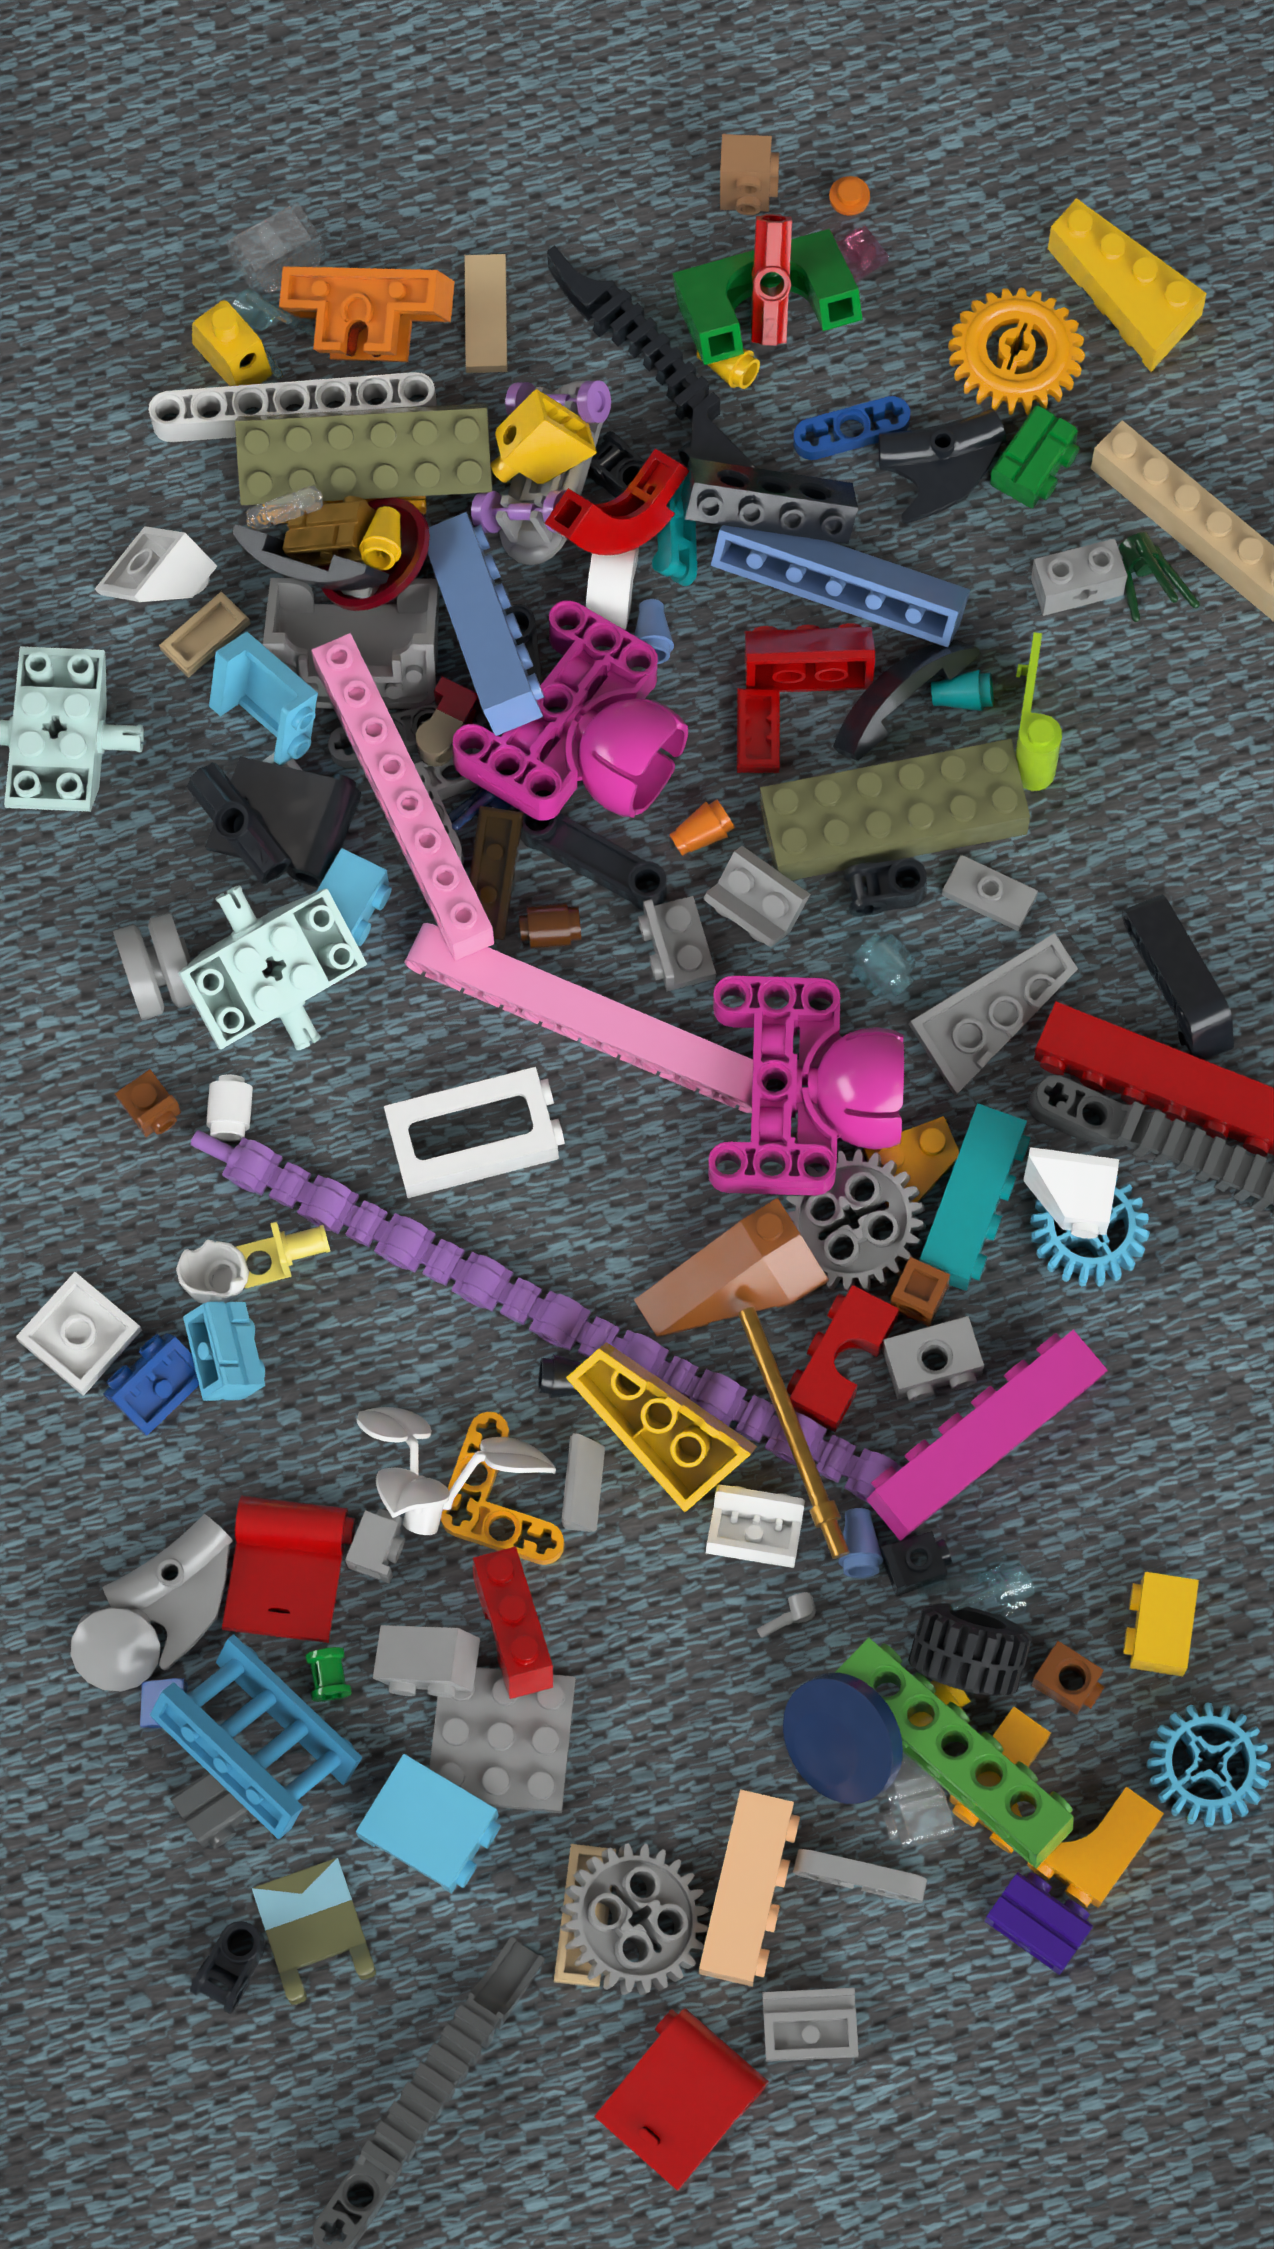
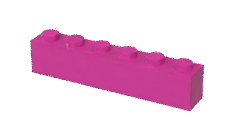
(986, 1434)

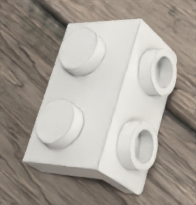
(755, 1525)

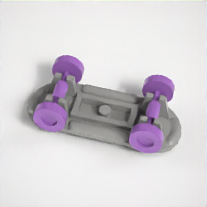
(528, 504)

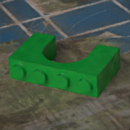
(714, 290)

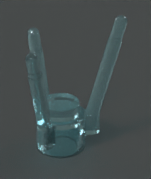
(259, 315)
(1005, 1584)

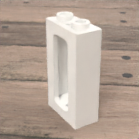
(480, 1161)

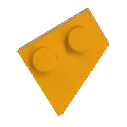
(924, 1154)

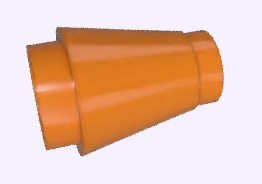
(702, 828)

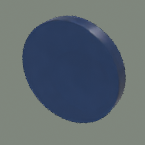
(842, 1738)

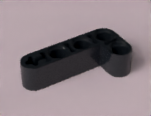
(1182, 977)

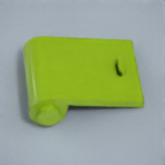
(1038, 734)

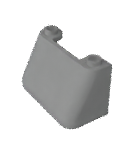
(393, 639)

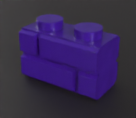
(1039, 1921)

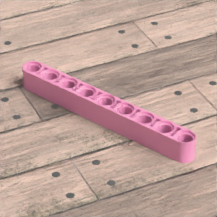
(588, 1016)

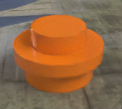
(849, 195)

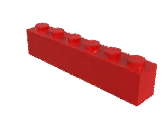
(1158, 1077)

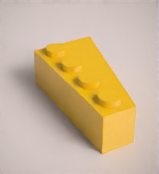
(1127, 282)
(660, 1426)

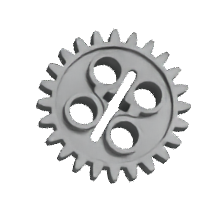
(870, 1256)
(603, 1943)

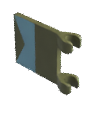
(311, 1920)

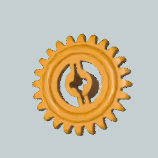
(1018, 383)

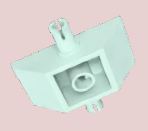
(66, 696)
(307, 953)

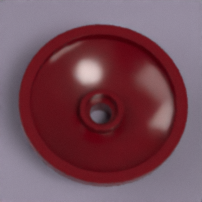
(414, 548)

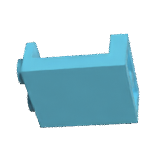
(268, 691)
(429, 1824)

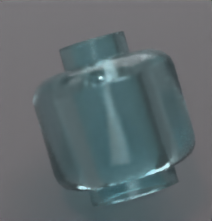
(883, 965)

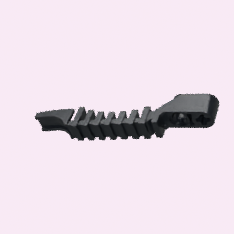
(615, 309)

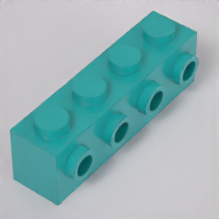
(973, 1194)

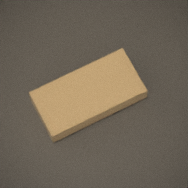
(204, 634)

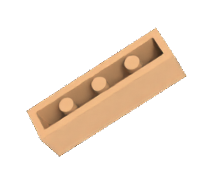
(747, 1887)

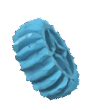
(1106, 1260)
(1219, 1782)

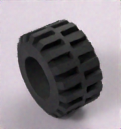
(970, 1649)

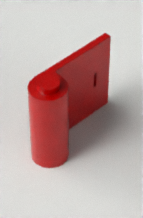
(288, 1563)
(684, 2092)

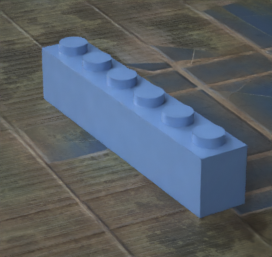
(845, 581)
(482, 626)

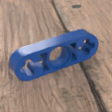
(843, 443)

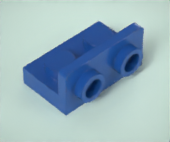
(154, 1382)

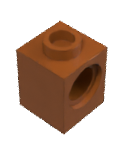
(920, 1291)
(1065, 1659)

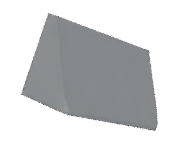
(583, 1484)

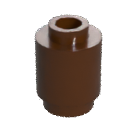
(550, 925)

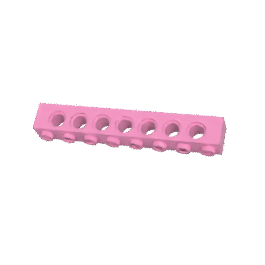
(403, 797)

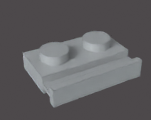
(810, 2024)

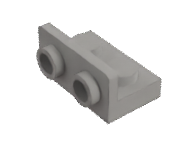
(757, 897)
(678, 943)

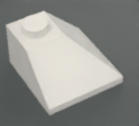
(158, 568)
(1073, 1189)

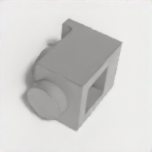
(376, 1544)

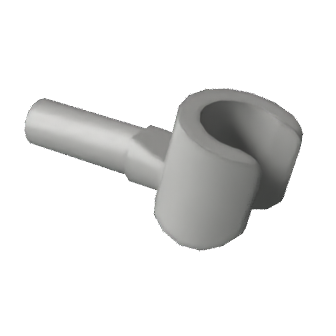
(801, 1609)

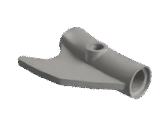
(189, 1601)

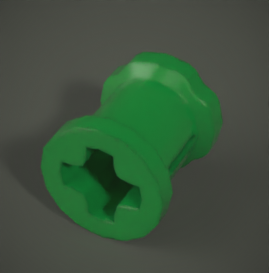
(328, 1674)

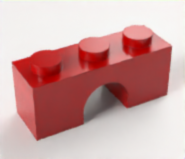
(857, 1323)
(514, 1622)

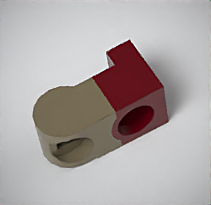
(455, 709)

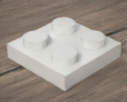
(79, 1333)

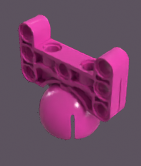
(601, 736)
(849, 1092)

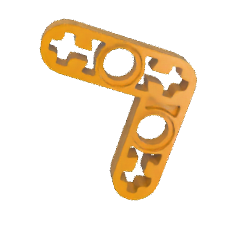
(485, 1513)

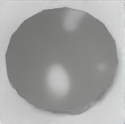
(115, 1648)

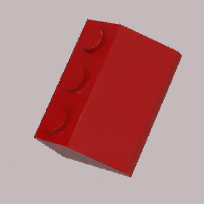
(810, 658)

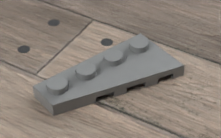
(985, 1015)

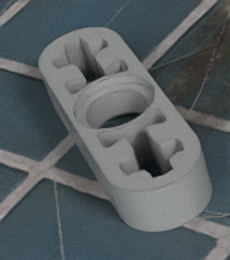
(850, 1872)

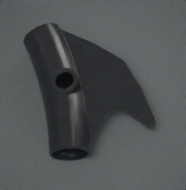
(942, 460)

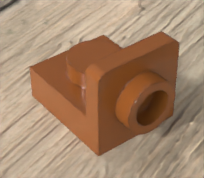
(149, 1104)

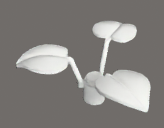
(423, 1497)

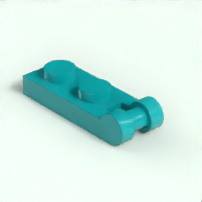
(677, 545)

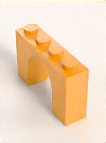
(1088, 1864)

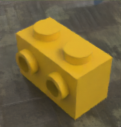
(1162, 1623)

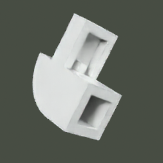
(612, 585)

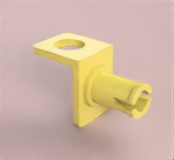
(284, 1250)

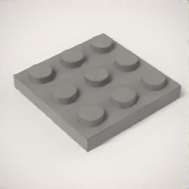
(506, 1747)

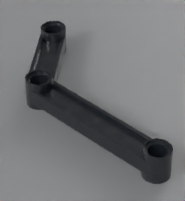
(576, 844)

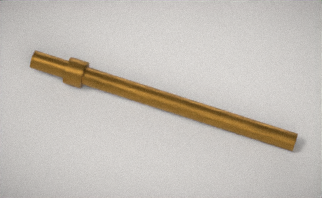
(824, 1511)

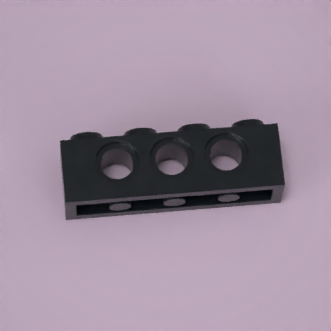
(769, 501)

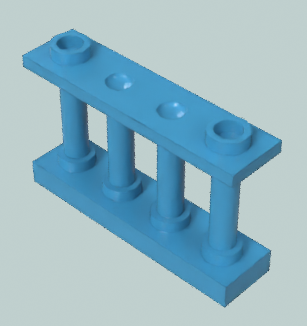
(229, 1763)

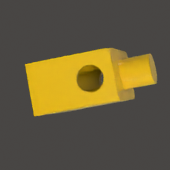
(226, 340)
(541, 440)

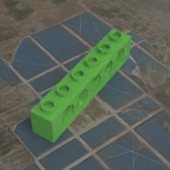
(1029, 1836)

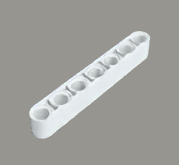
(275, 397)

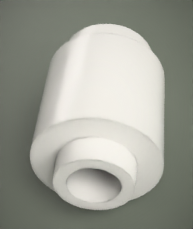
(229, 1108)

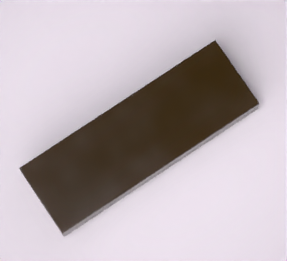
(495, 863)

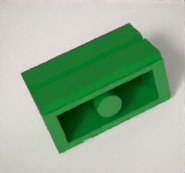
(1035, 457)

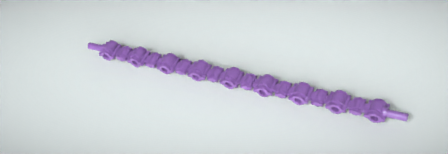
(554, 1318)

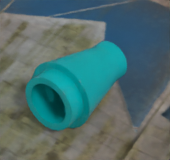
(964, 691)

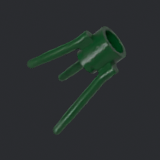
(1143, 559)

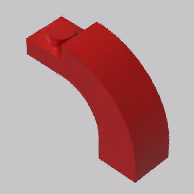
(626, 520)

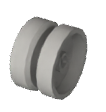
(154, 965)

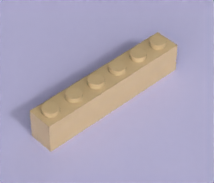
(1188, 514)

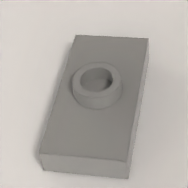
(989, 893)

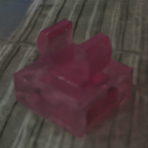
(862, 252)

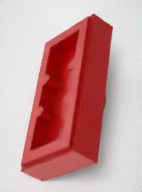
(758, 730)

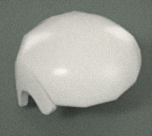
(217, 1259)

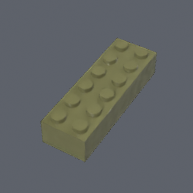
(365, 453)
(895, 810)

